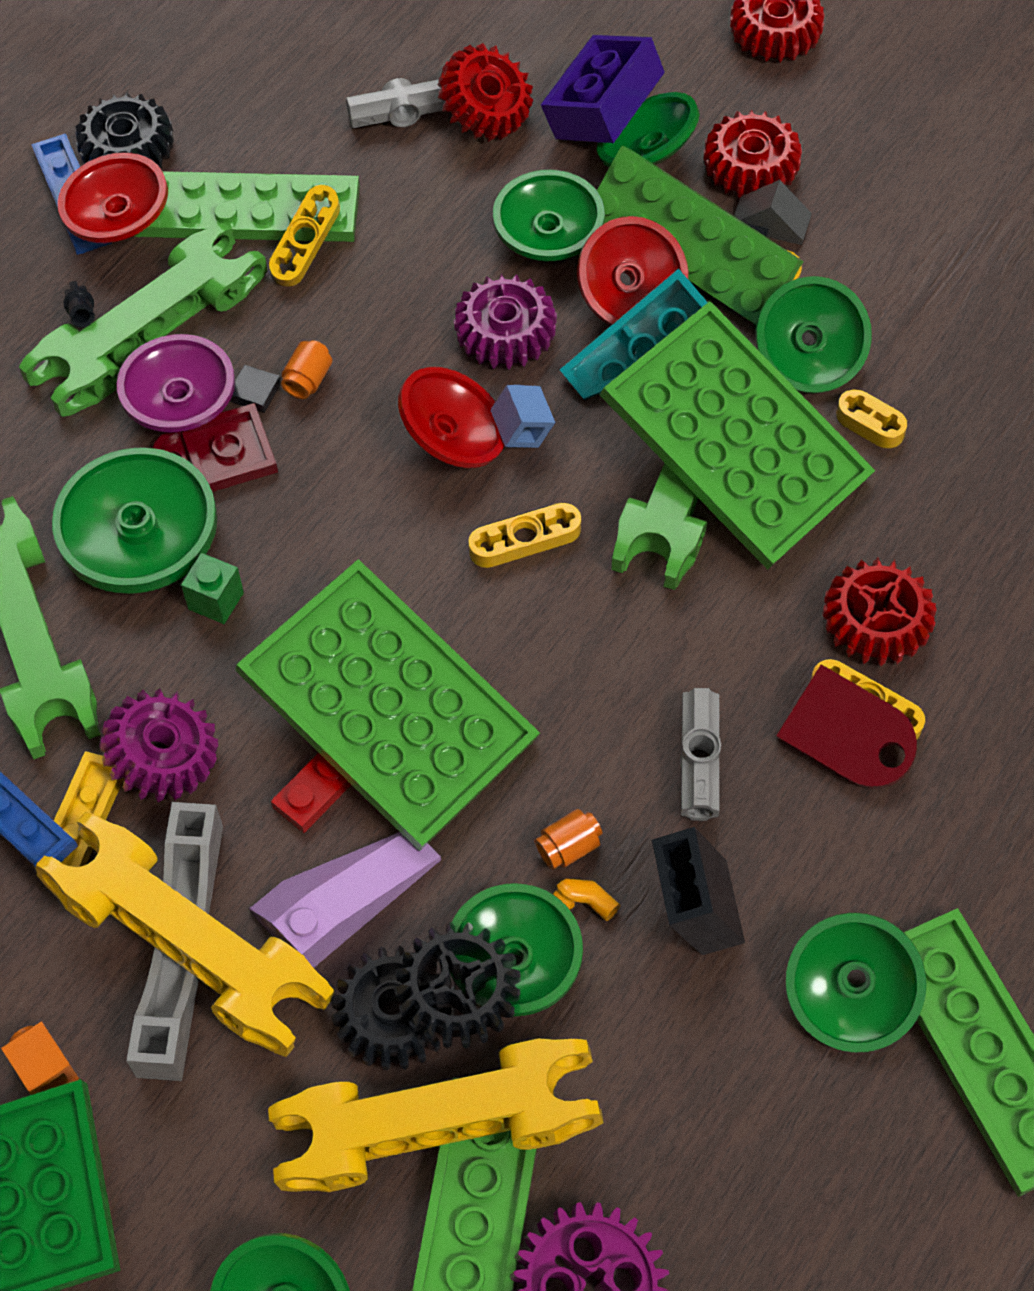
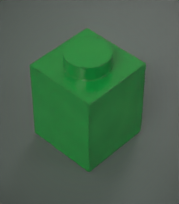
(212, 588)

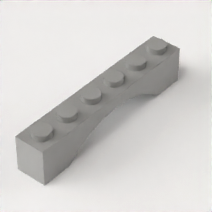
(168, 1001)

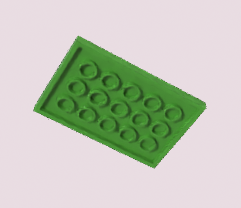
(737, 434)
(387, 703)

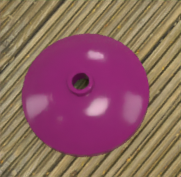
(175, 369)

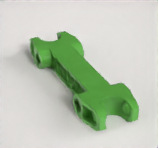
(96, 353)
(661, 527)
(44, 685)

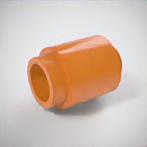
(306, 369)
(568, 839)

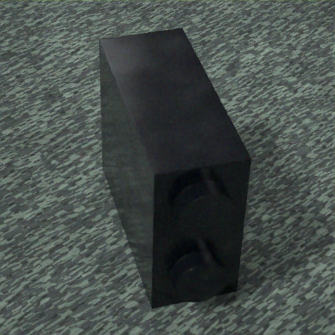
(697, 891)

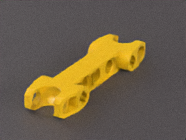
(245, 977)
(434, 1115)

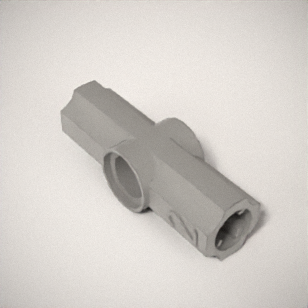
(396, 103)
(698, 774)

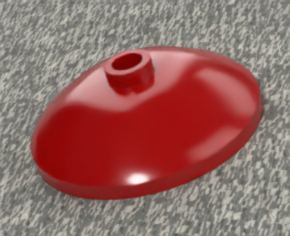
(113, 197)
(629, 247)
(450, 417)

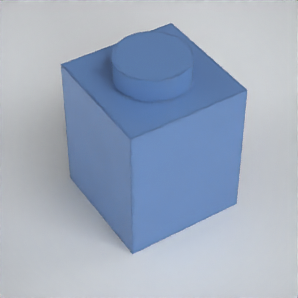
(522, 416)

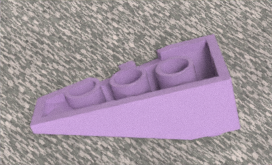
(339, 897)

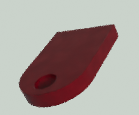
(225, 449)
(848, 729)

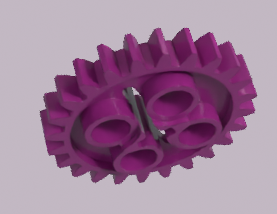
(613, 1248)

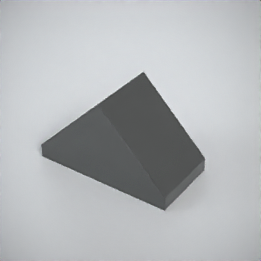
(777, 210)

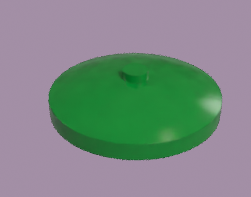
(134, 520)

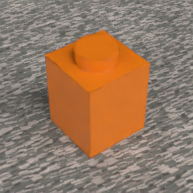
(38, 1059)

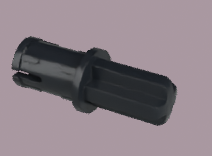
(79, 305)

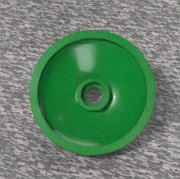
(656, 128)
(547, 214)
(833, 319)
(537, 930)
(850, 1014)
(279, 1264)

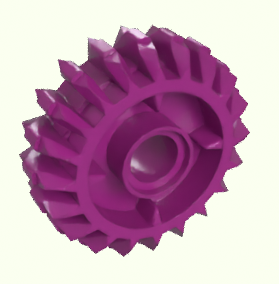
(505, 321)
(149, 768)

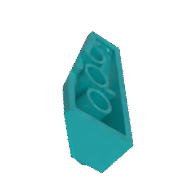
(633, 335)

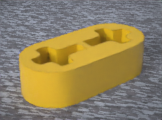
(871, 419)

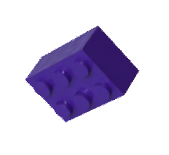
(603, 88)

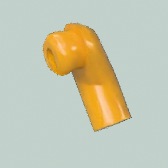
(587, 892)

